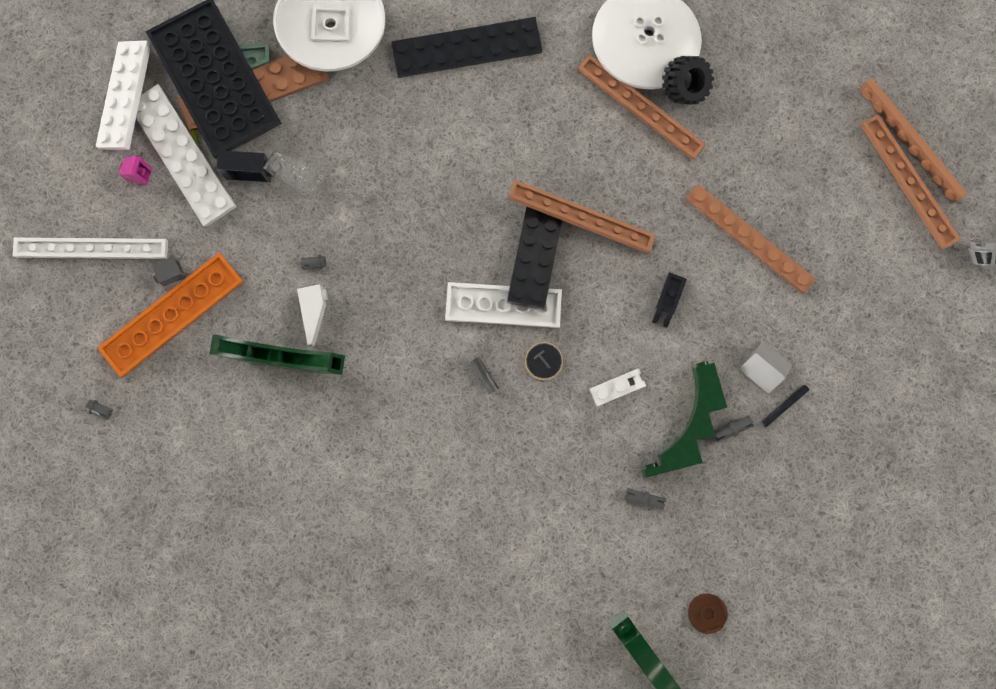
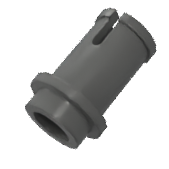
(313, 262)
(98, 409)

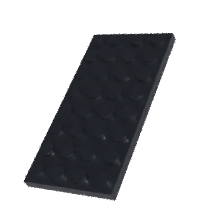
(213, 77)

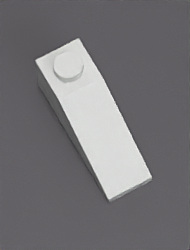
(312, 307)

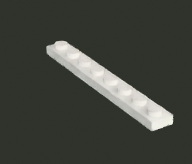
(90, 248)

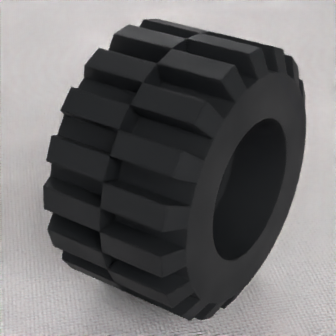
(700, 79)

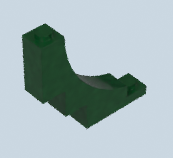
(685, 450)
(642, 652)

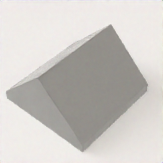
(765, 367)

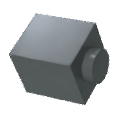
(168, 271)

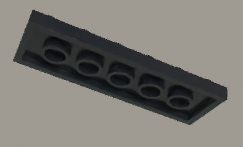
(534, 260)

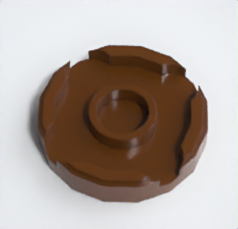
(702, 608)

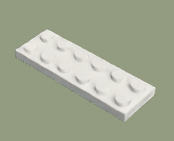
(123, 95)
(489, 305)

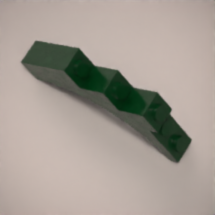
(277, 356)

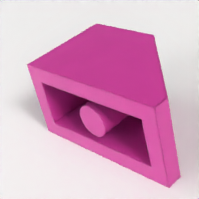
(135, 170)

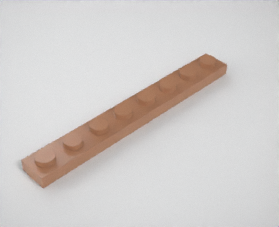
(642, 108)
(917, 146)
(910, 182)
(581, 216)
(750, 239)

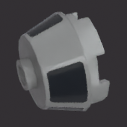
(983, 252)

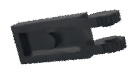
(669, 297)

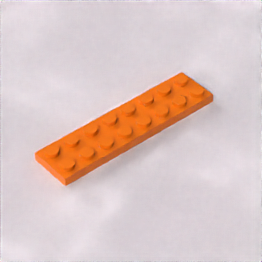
(170, 315)

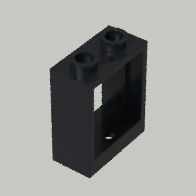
(243, 166)

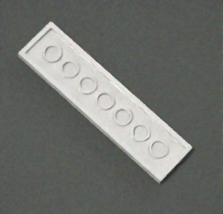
(183, 156)

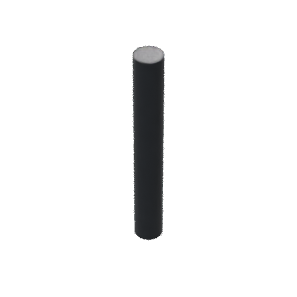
(785, 405)

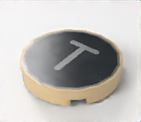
(543, 361)

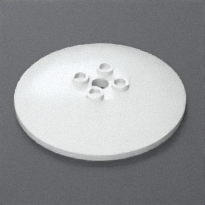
(308, 41)
(633, 55)

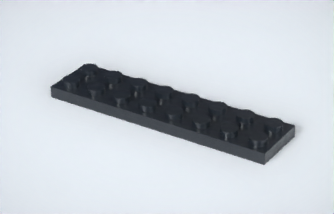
(466, 47)

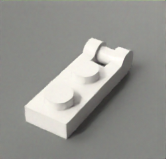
(616, 387)

